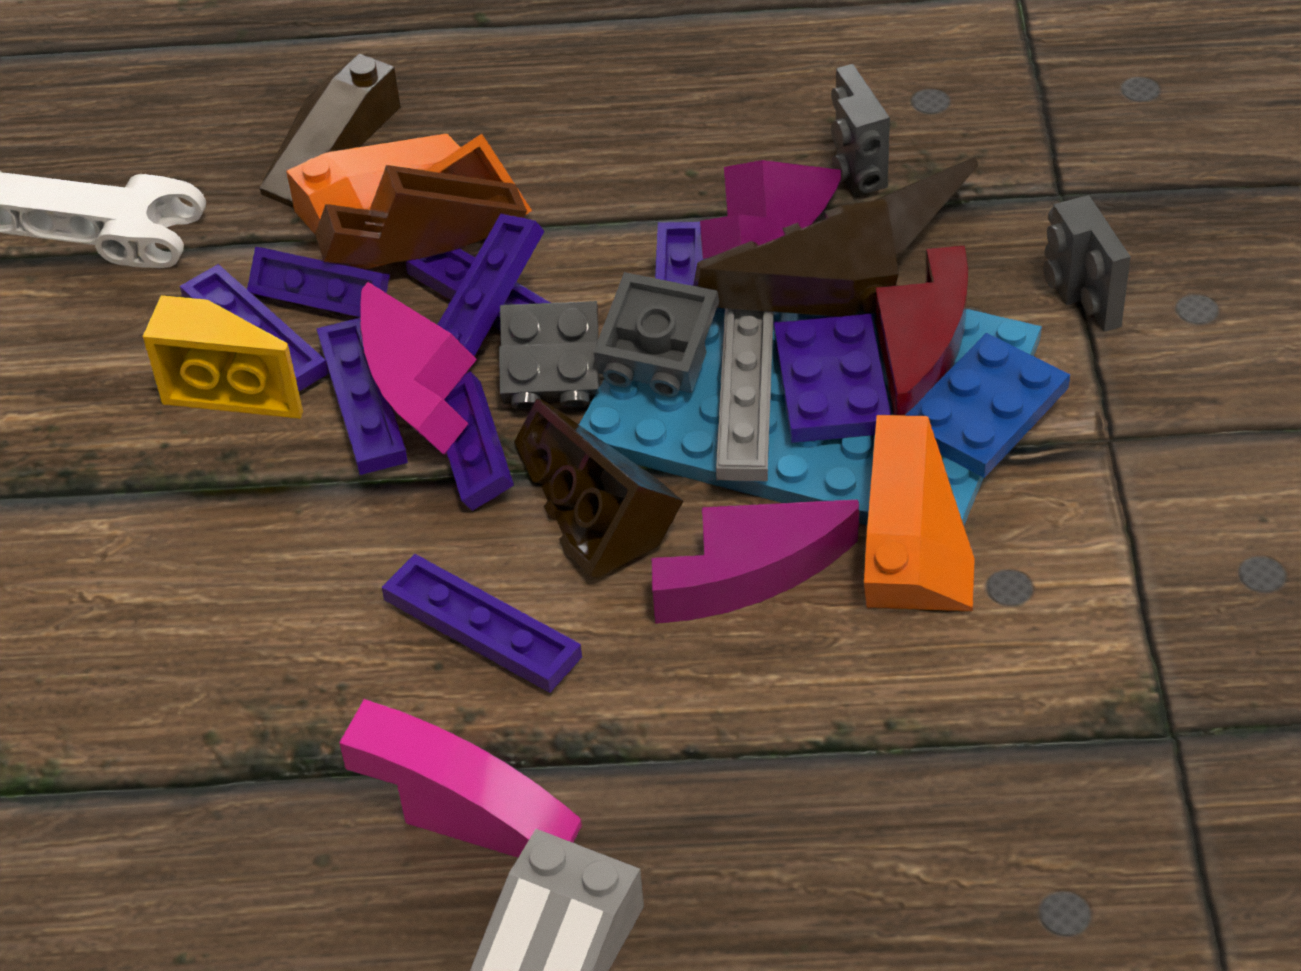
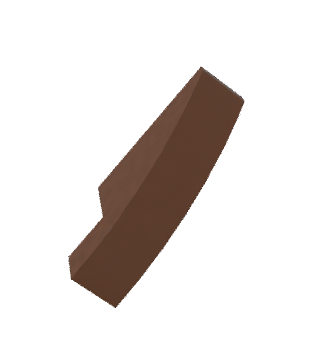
(415, 217)

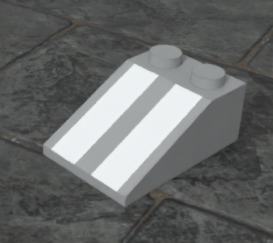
(561, 910)

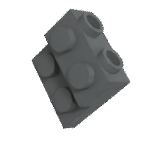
(859, 133)
(1087, 261)
(655, 334)
(549, 353)

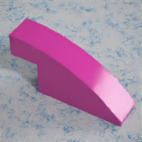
(414, 365)
(451, 782)

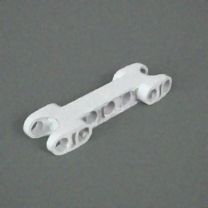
(114, 219)

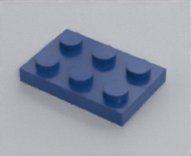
(989, 402)

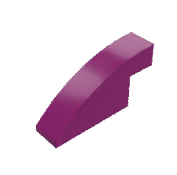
(766, 199)
(752, 556)

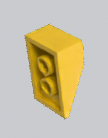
(219, 360)

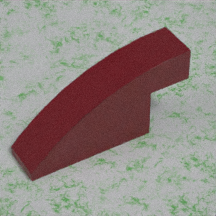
(922, 326)

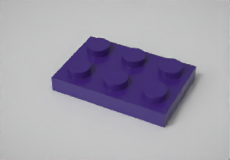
(830, 377)

